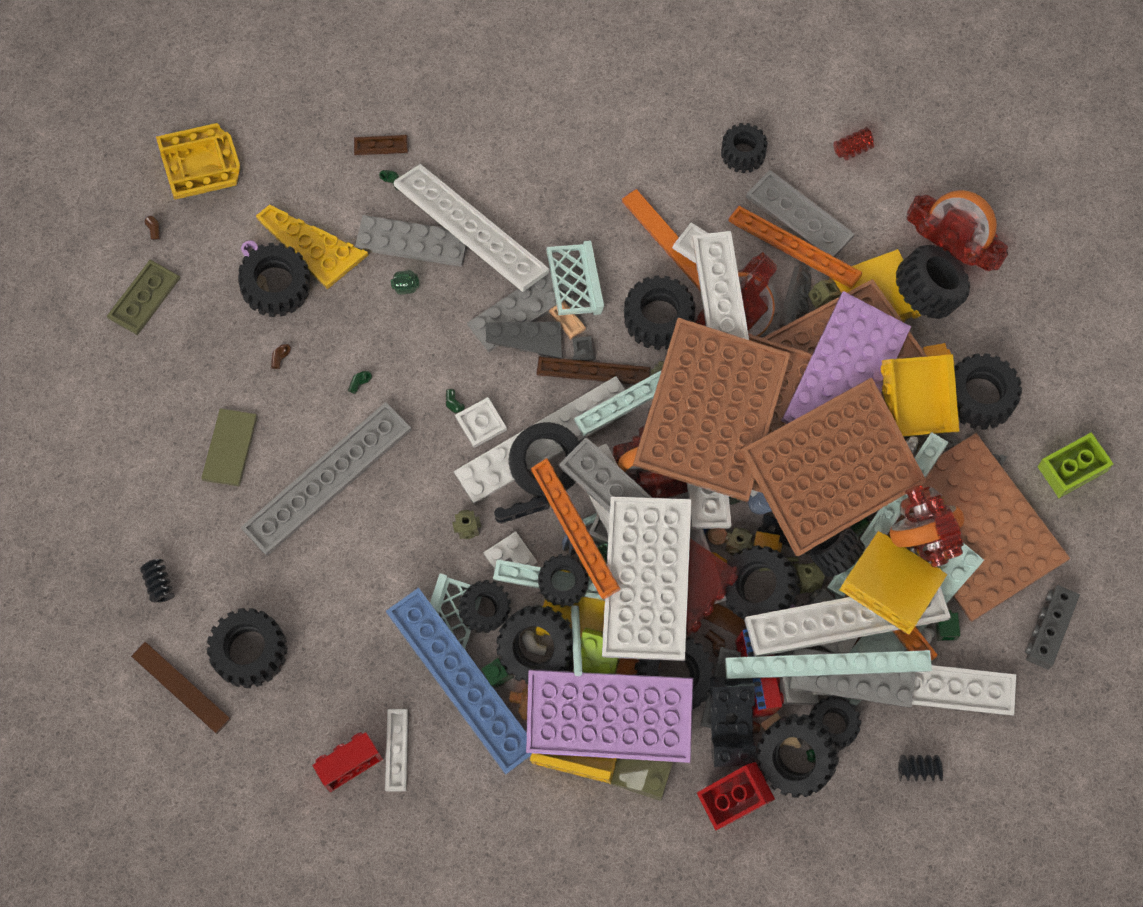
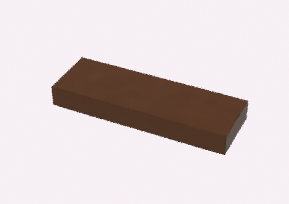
(380, 145)

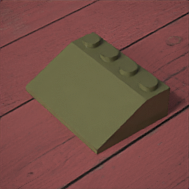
(642, 776)

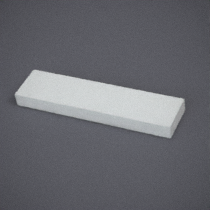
(396, 750)

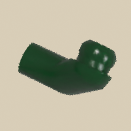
(359, 379)
(451, 403)

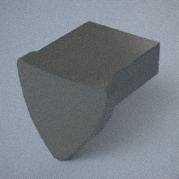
(583, 349)

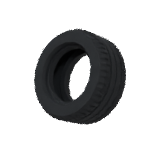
(519, 448)

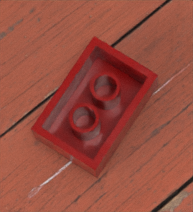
(347, 761)
(735, 796)

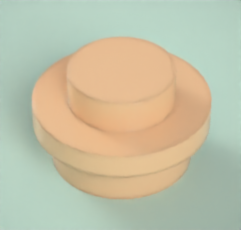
(717, 536)

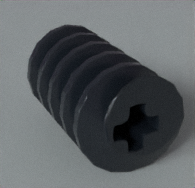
(155, 581)
(920, 767)

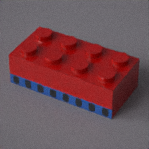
(767, 695)

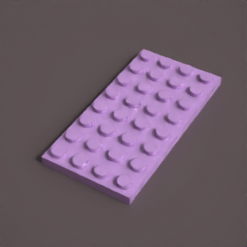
(847, 354)
(610, 715)

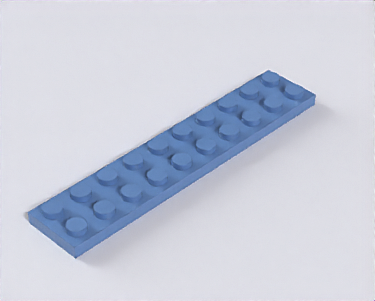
(461, 680)

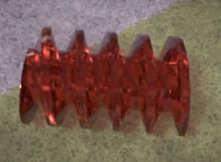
(854, 143)

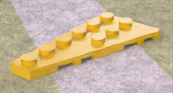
(325, 254)

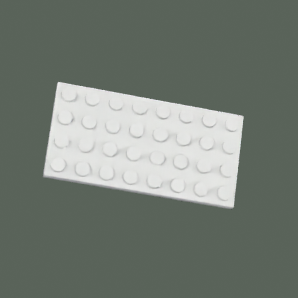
(652, 569)

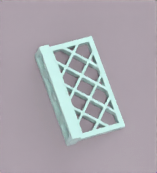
(590, 279)
(437, 601)

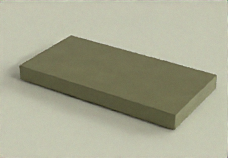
(143, 297)
(229, 447)

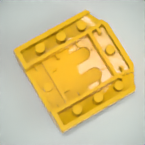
(199, 160)

